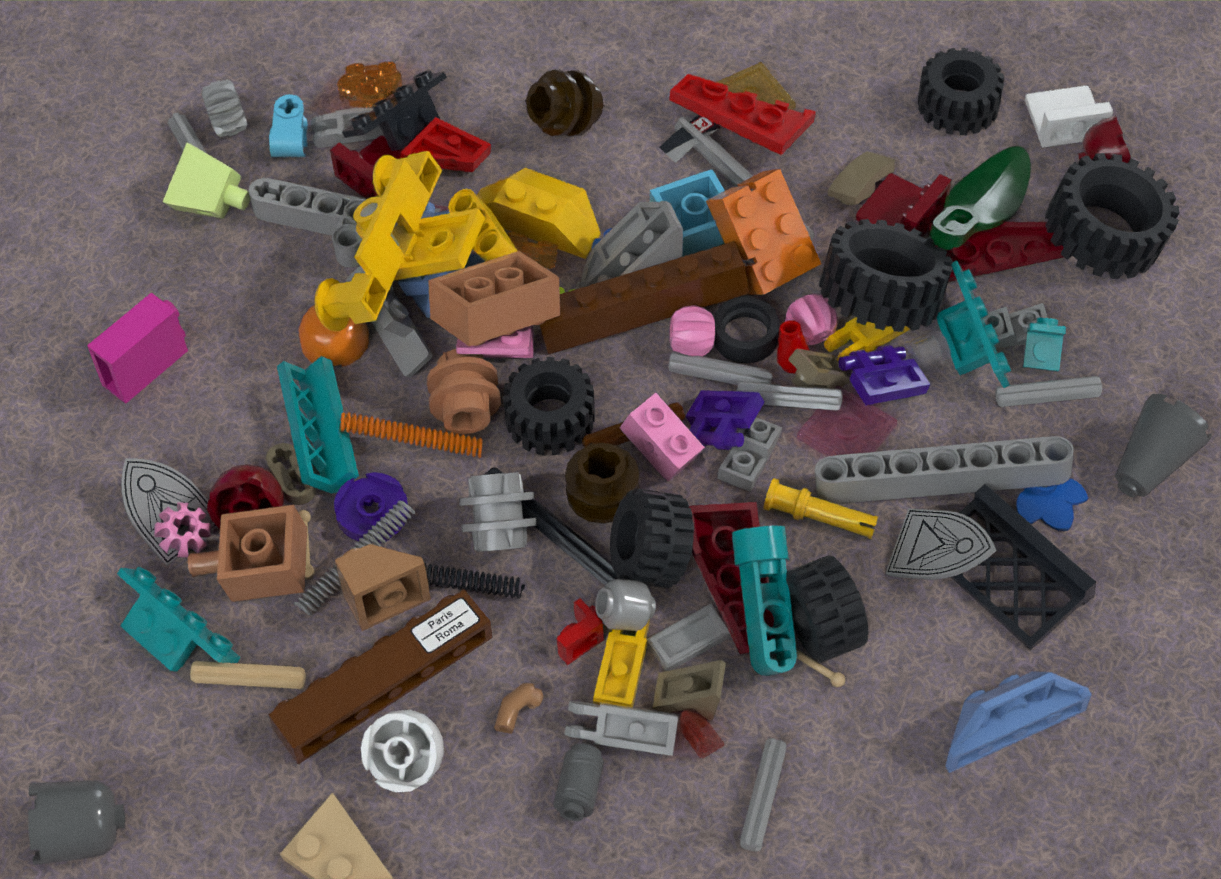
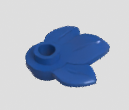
(1051, 504)

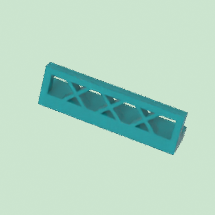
(323, 406)

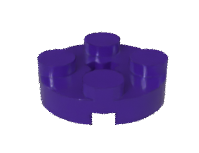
(355, 494)

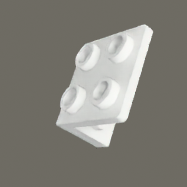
(1065, 114)

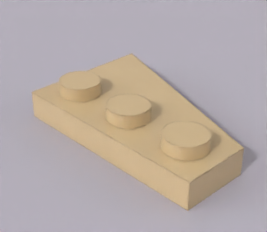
(333, 847)

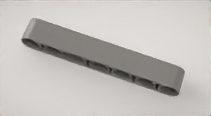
(966, 467)

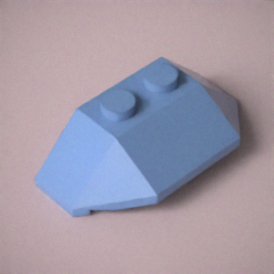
(1013, 713)

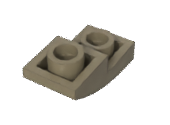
(859, 178)

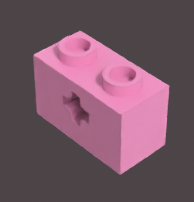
(661, 437)

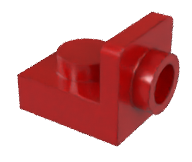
(581, 636)

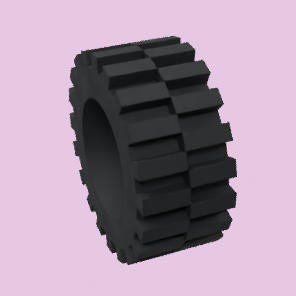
(1124, 191)
(885, 275)

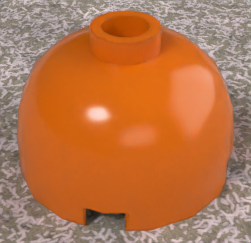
(339, 346)

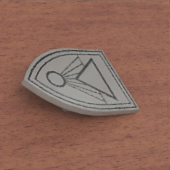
(148, 490)
(938, 545)

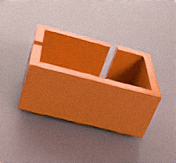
(765, 228)

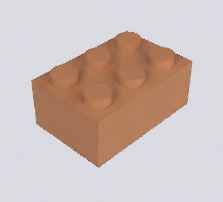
(494, 298)

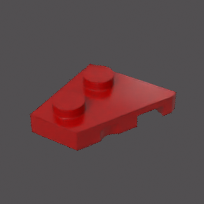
(449, 146)

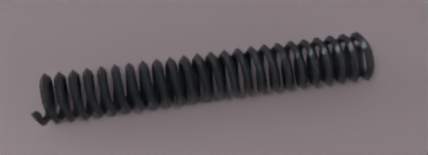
(476, 576)

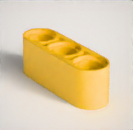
(492, 239)

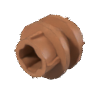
(463, 392)

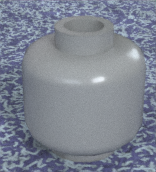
(625, 605)

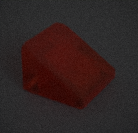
(699, 734)

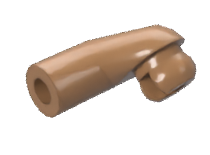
(513, 702)

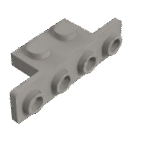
(400, 334)

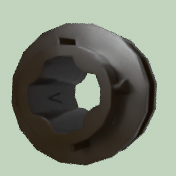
(564, 103)
(599, 480)

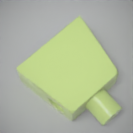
(204, 185)

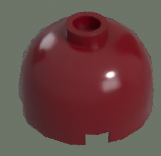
(1105, 138)
(243, 489)

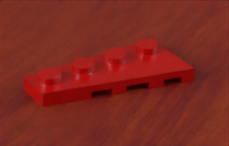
(741, 112)

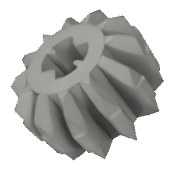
(224, 108)

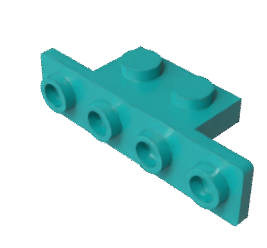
(967, 334)
(166, 626)

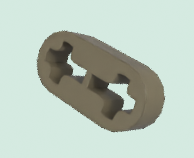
(285, 476)

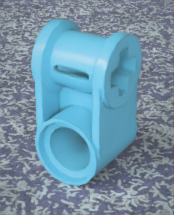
(288, 128)

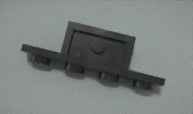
(403, 114)

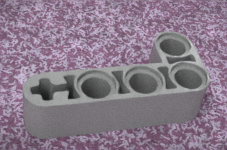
(310, 210)

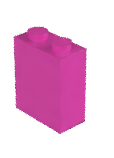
(138, 347)

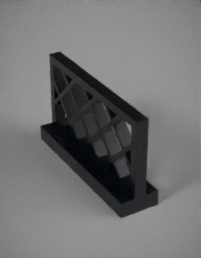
(1037, 552)

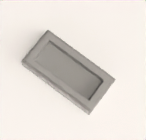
(688, 638)

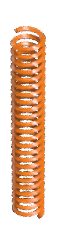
(415, 434)

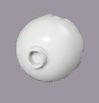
(402, 750)

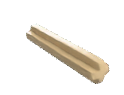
(248, 675)

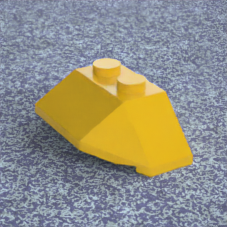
(543, 210)

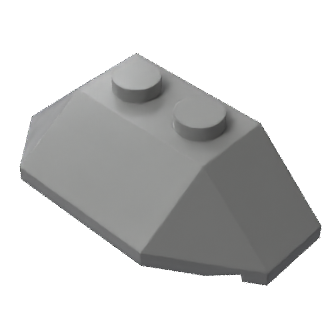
(638, 241)

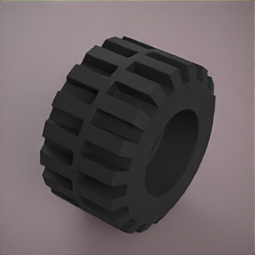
(959, 109)
(549, 428)
(652, 537)
(826, 609)

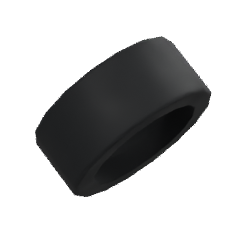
(741, 350)

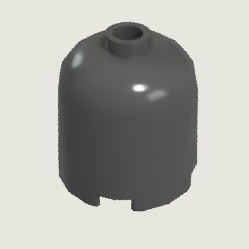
(73, 820)

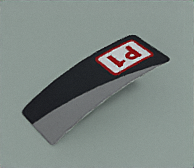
(682, 141)

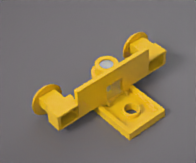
(397, 252)

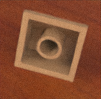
(381, 583)

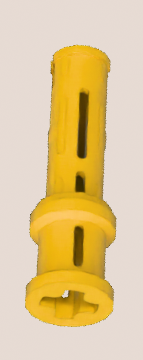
(802, 504)

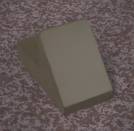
(817, 370)
(690, 688)

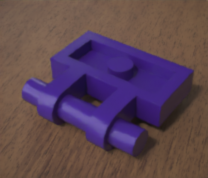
(888, 380)
(725, 411)

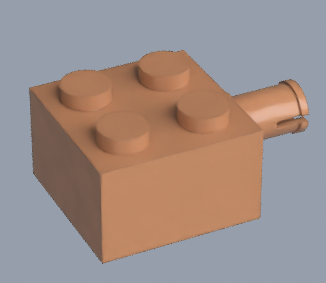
(257, 554)

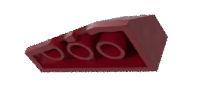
(716, 562)

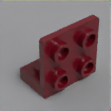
(357, 167)
(906, 203)

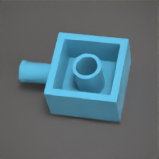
(690, 206)

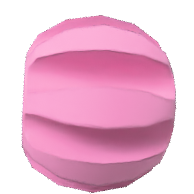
(815, 317)
(692, 331)
(173, 521)

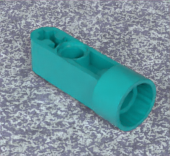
(763, 554)

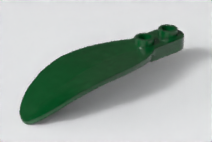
(983, 198)

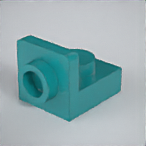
(1043, 345)

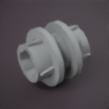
(497, 511)

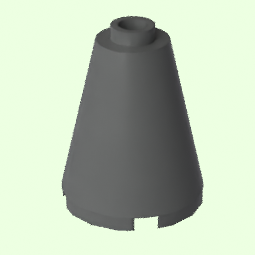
(1159, 445)

